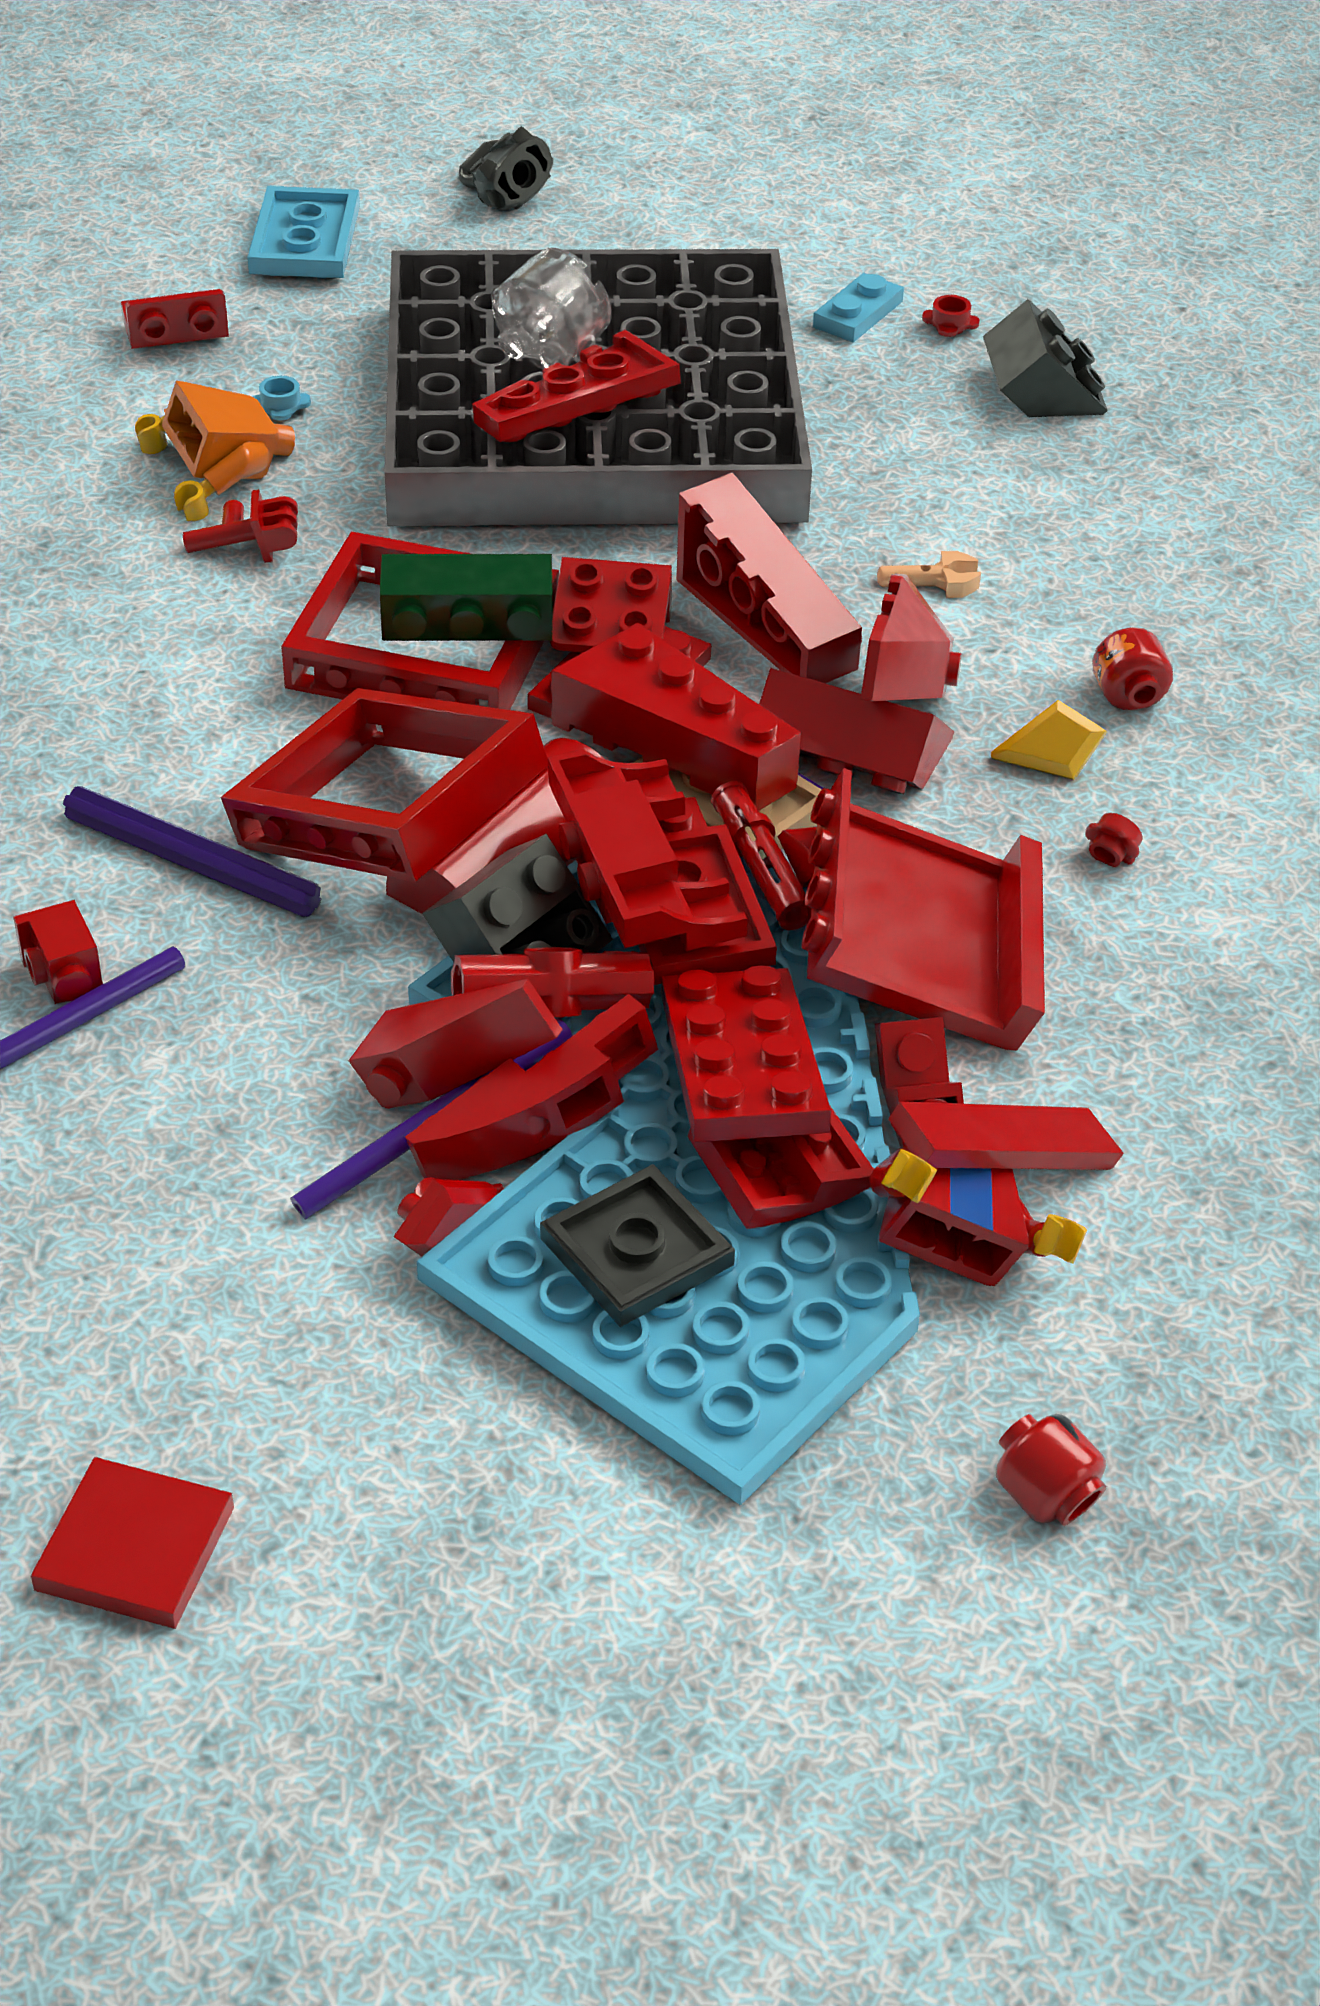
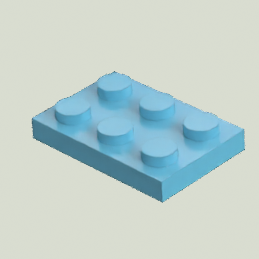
(304, 232)

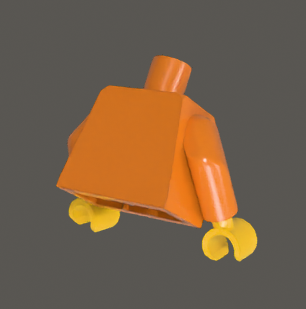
(219, 439)

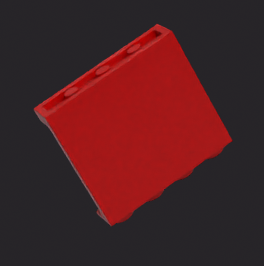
(925, 921)

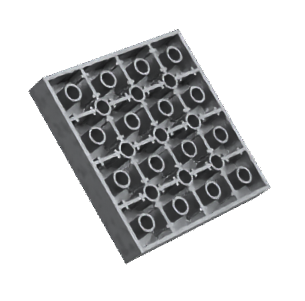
(731, 413)

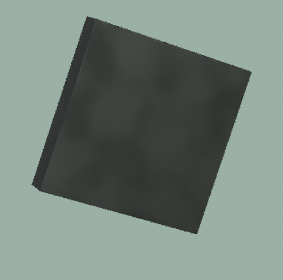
(637, 1244)

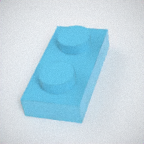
(858, 307)

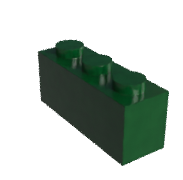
(466, 597)

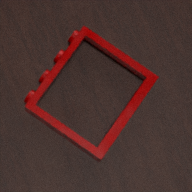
(345, 667)
(275, 808)

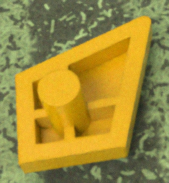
(1053, 742)

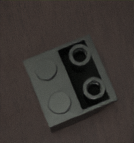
(1042, 366)
(516, 905)

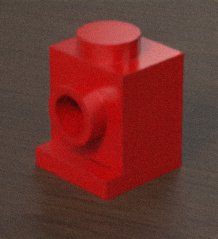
(59, 950)

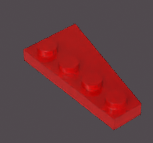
(566, 392)

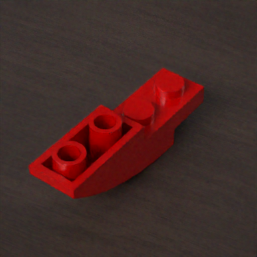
(525, 1112)

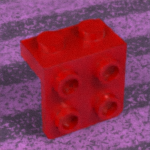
(607, 597)

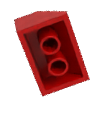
(871, 736)

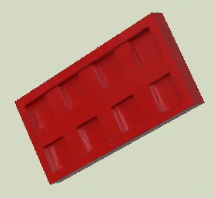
(744, 1055)

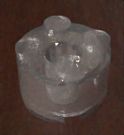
(550, 309)

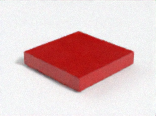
(133, 1542)

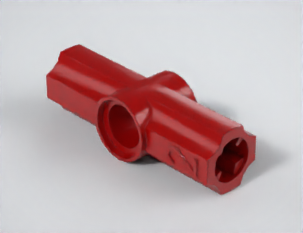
(562, 976)

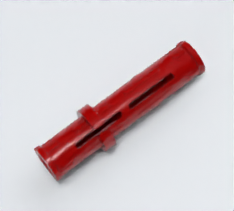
(739, 811)

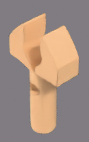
(954, 574)

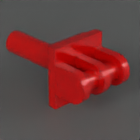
(271, 524)

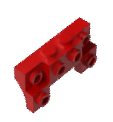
(626, 856)

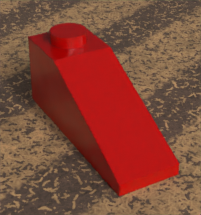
(450, 1040)

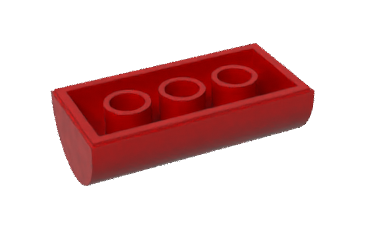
(519, 820)

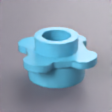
(281, 397)

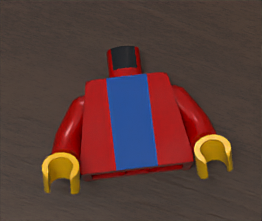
(965, 1218)

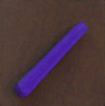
(193, 851)

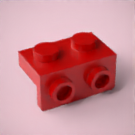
(175, 318)

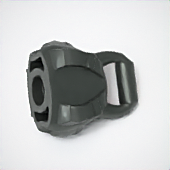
(508, 169)

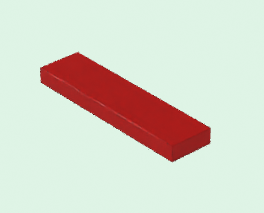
(1005, 1136)

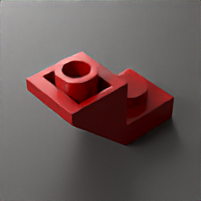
(915, 1063)

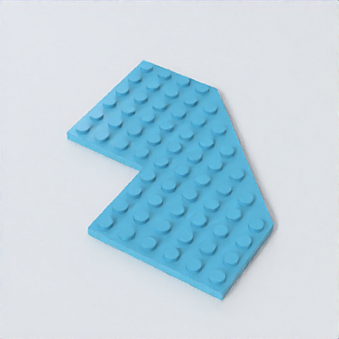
(747, 1358)

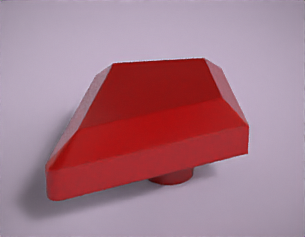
(440, 1211)

